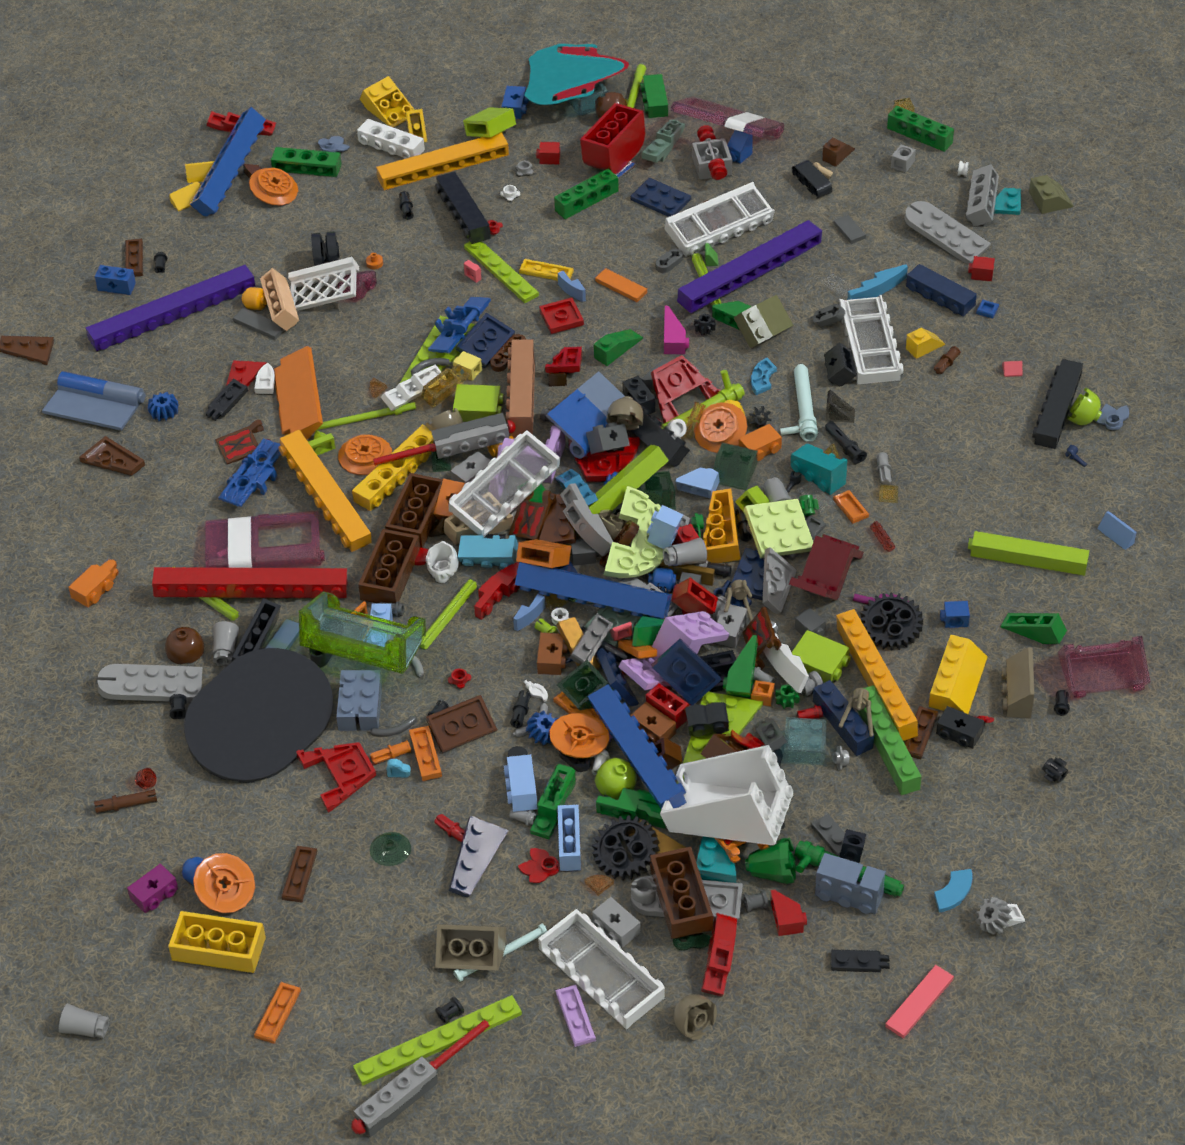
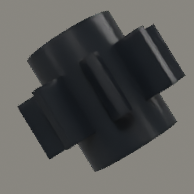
(704, 324)
(757, 412)
(1055, 769)

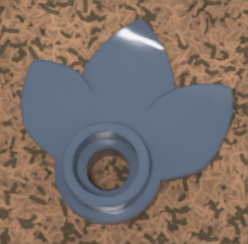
(333, 144)
(1113, 418)

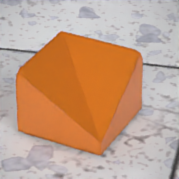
(763, 692)

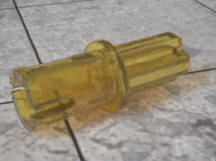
(694, 419)

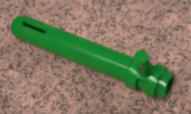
(813, 855)

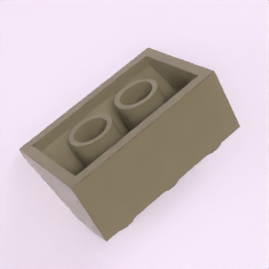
(1018, 684)
(470, 947)

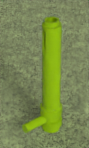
(730, 392)

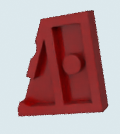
(566, 361)

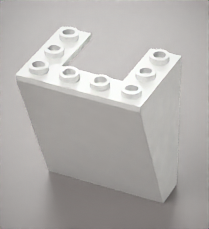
(732, 797)

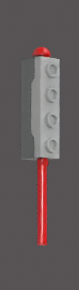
(460, 438)
(405, 1088)

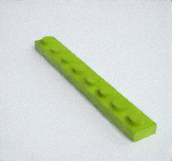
(434, 1040)

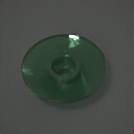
(390, 855)

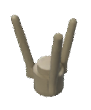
(739, 590)
(859, 701)

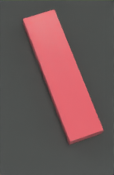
(919, 1001)

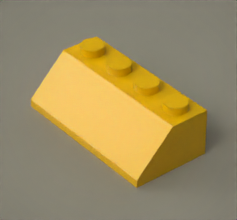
(958, 675)

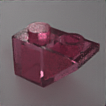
(364, 282)

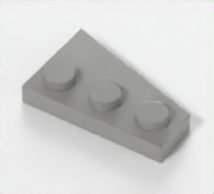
(776, 580)

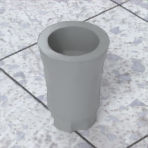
(775, 490)
(685, 553)
(224, 642)
(82, 1022)

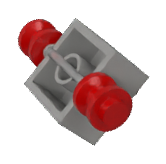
(711, 155)

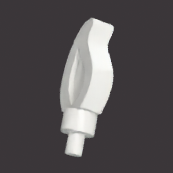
(536, 690)

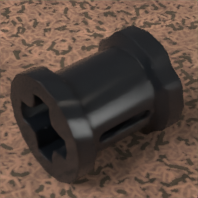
(178, 704)
(449, 1010)

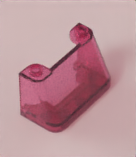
(1105, 667)

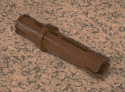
(124, 801)

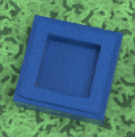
(987, 309)

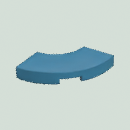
(761, 375)
(955, 891)

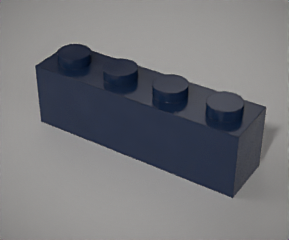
(941, 290)
(833, 705)

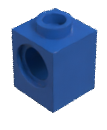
(955, 614)

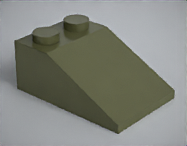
(763, 321)

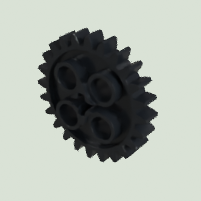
(907, 629)
(643, 839)

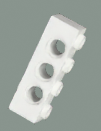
(390, 139)

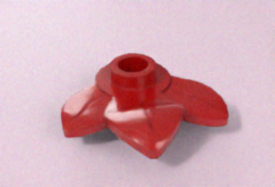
(748, 741)
(537, 866)

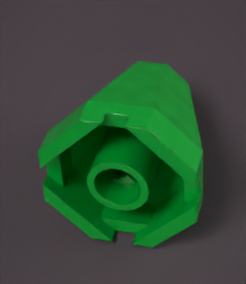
(774, 862)

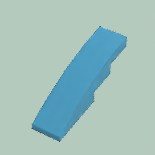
(882, 282)
(572, 477)

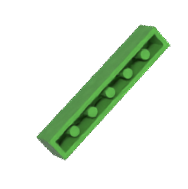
(891, 746)

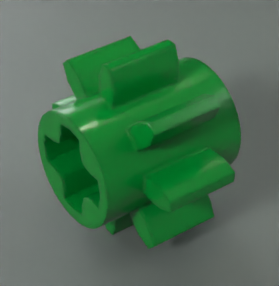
(808, 505)
(787, 696)

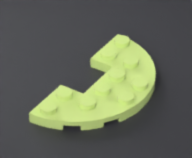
(642, 555)

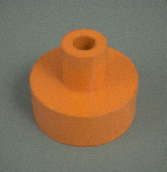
(374, 261)

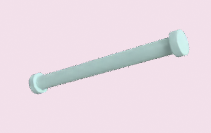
(460, 974)

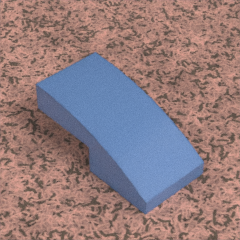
(572, 288)
(528, 614)

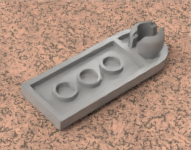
(945, 231)
(148, 682)
(722, 897)

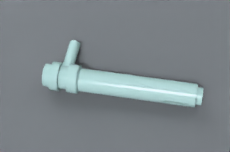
(807, 422)

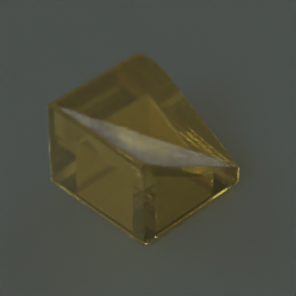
(905, 103)

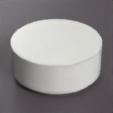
(678, 427)

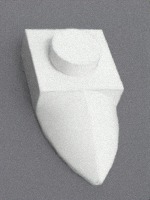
(265, 380)

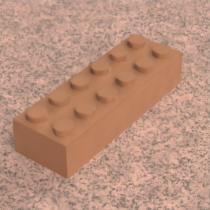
(521, 386)

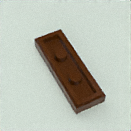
(134, 256)
(926, 719)
(299, 874)

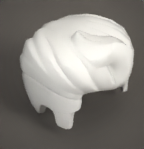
(442, 561)

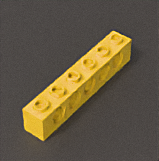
(389, 475)

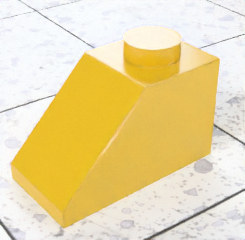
(416, 123)
(922, 342)

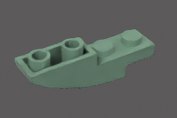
(664, 141)

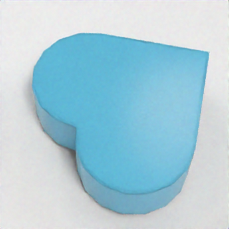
(396, 768)

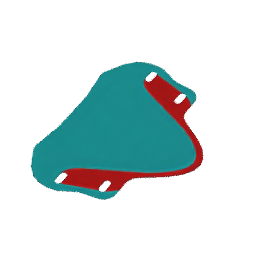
(568, 72)

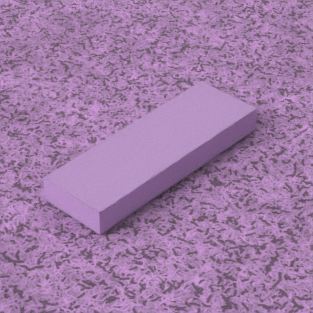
(575, 1015)

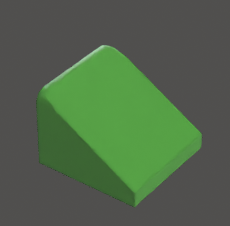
(711, 256)

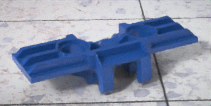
(457, 323)
(257, 472)

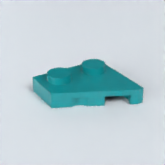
(1008, 202)

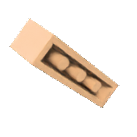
(279, 299)

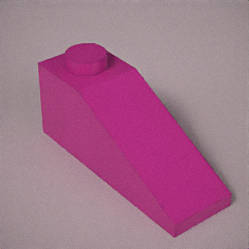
(674, 334)

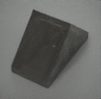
(838, 410)

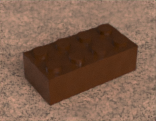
(416, 507)
(389, 567)
(681, 892)

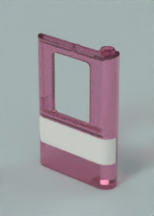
(728, 117)
(236, 543)

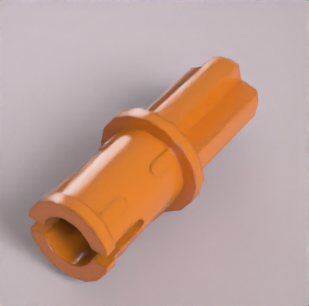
(390, 752)

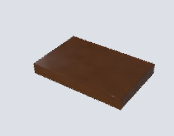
(461, 724)

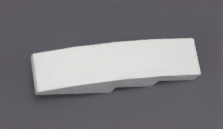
(409, 389)
(788, 666)

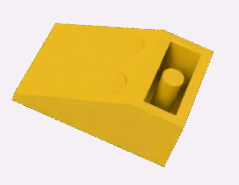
(386, 102)

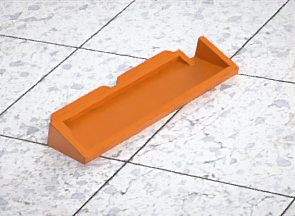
(298, 393)

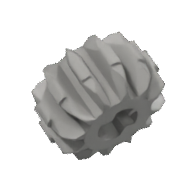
(993, 915)

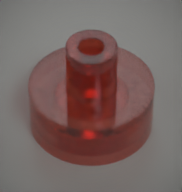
(145, 778)

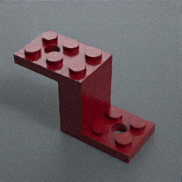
(827, 566)

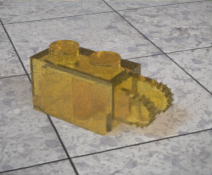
(443, 385)

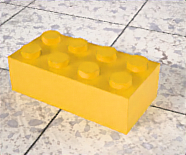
(217, 941)

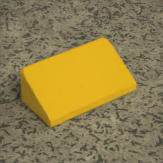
(197, 171)
(183, 197)

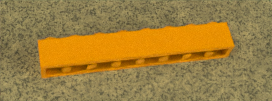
(442, 161)
(325, 491)
(876, 672)

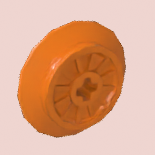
(273, 186)
(733, 427)
(358, 453)
(579, 735)
(235, 875)

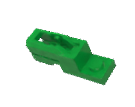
(554, 794)
(632, 803)

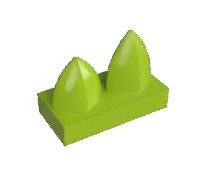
(322, 442)

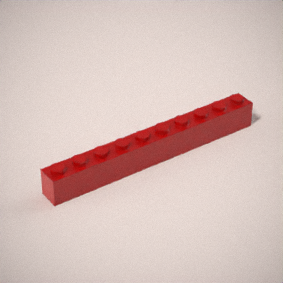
(248, 582)

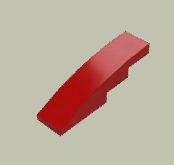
(227, 123)

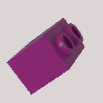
(153, 888)

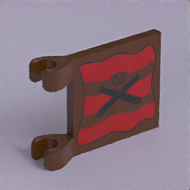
(239, 443)
(531, 516)
(765, 634)

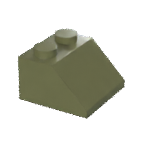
(1048, 194)

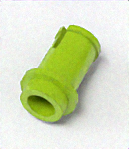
(545, 627)

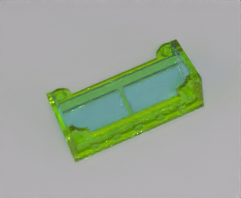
(359, 635)

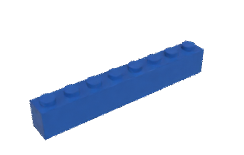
(227, 162)
(594, 590)
(636, 747)

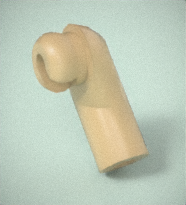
(827, 173)

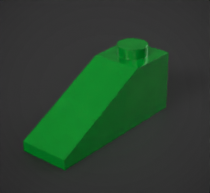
(614, 345)
(1040, 627)
(741, 674)

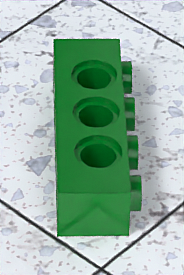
(920, 128)
(306, 161)
(586, 194)

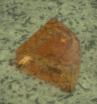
(377, 387)
(599, 883)

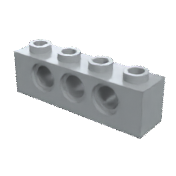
(982, 195)

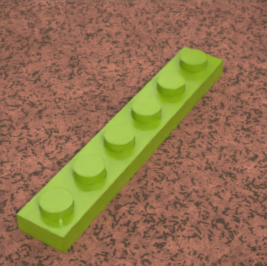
(502, 271)

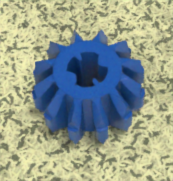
(163, 406)
(539, 727)

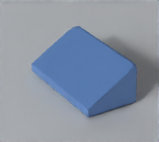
(1117, 530)

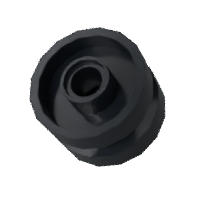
(323, 251)

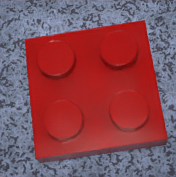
(561, 315)

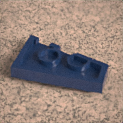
(615, 677)

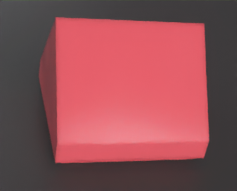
(1012, 368)

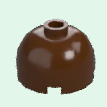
(603, 104)
(184, 645)

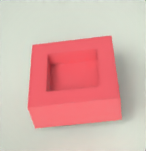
(472, 271)

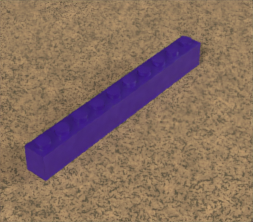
(749, 266)
(170, 308)

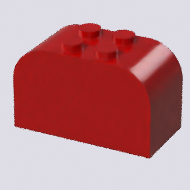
(614, 138)

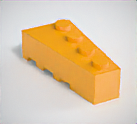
(721, 529)

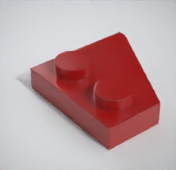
(244, 371)

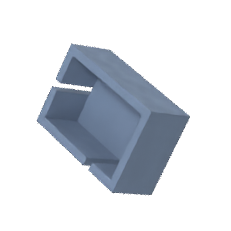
(359, 696)
(838, 879)

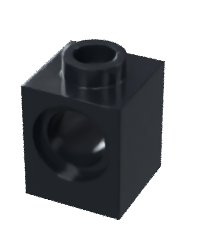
(852, 845)

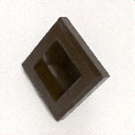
(438, 528)

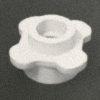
(510, 192)

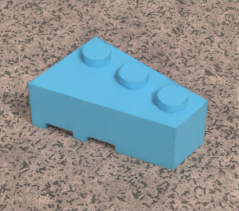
(487, 552)

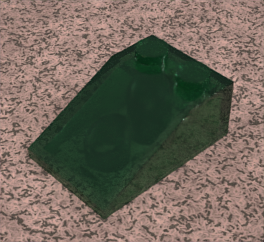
(660, 489)

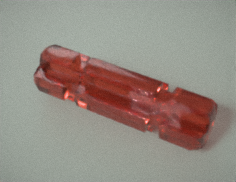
(882, 536)

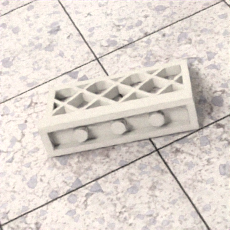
(322, 274)

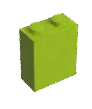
(489, 122)
(478, 401)
(822, 656)

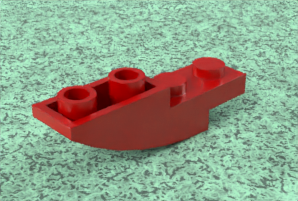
(494, 588)
(720, 954)

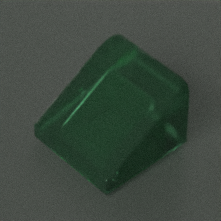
(440, 464)

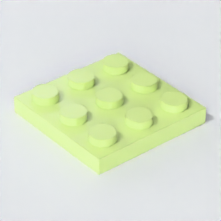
(779, 526)

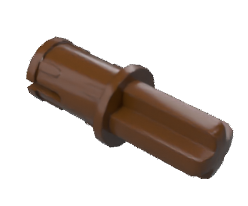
(947, 360)

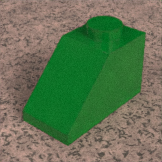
(727, 311)
(646, 631)

